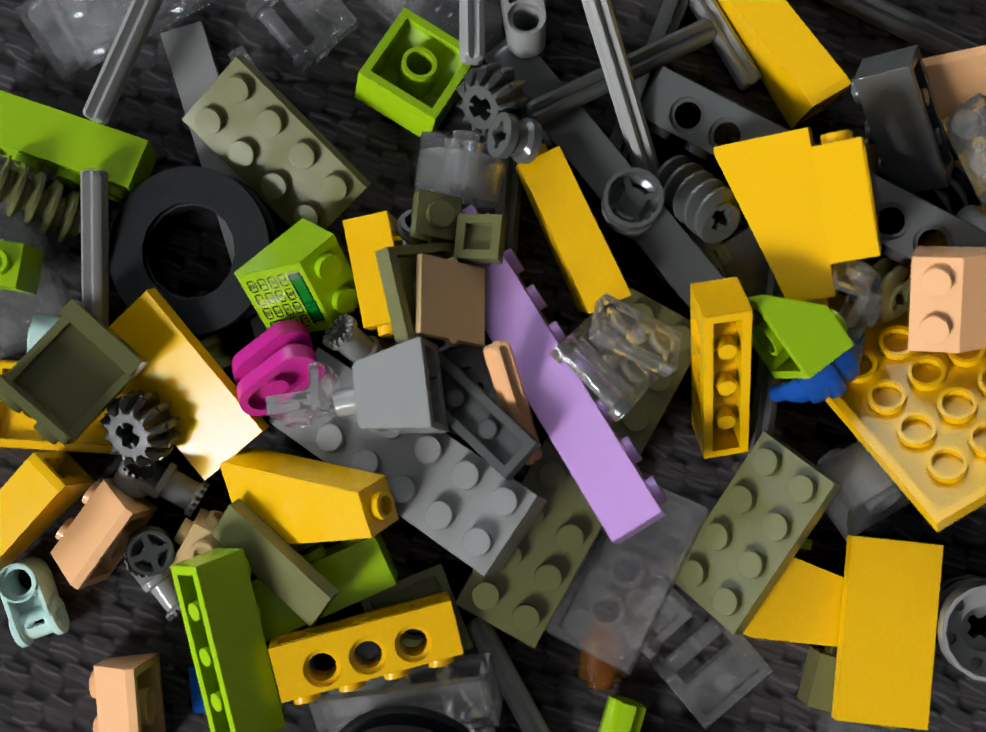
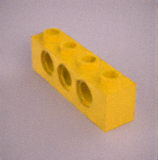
(720, 366)
(304, 684)

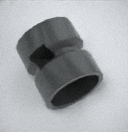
(631, 202)

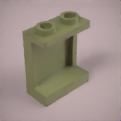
(71, 374)

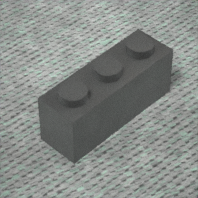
(903, 120)

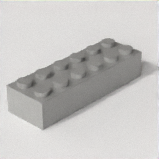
(433, 480)

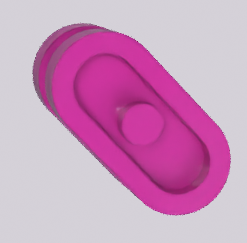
(273, 365)

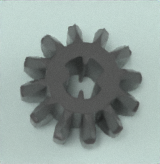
(489, 92)
(140, 428)

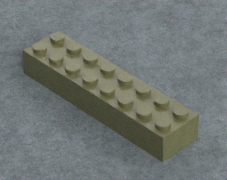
(561, 535)

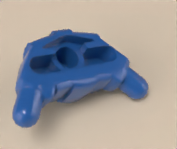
(826, 383)

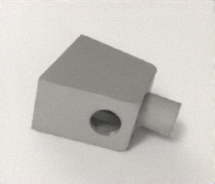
(397, 390)

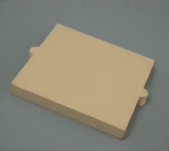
(450, 301)

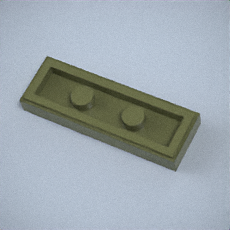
(276, 562)

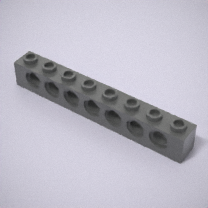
(674, 92)

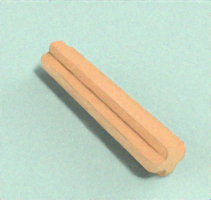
(510, 387)

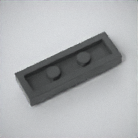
(484, 422)

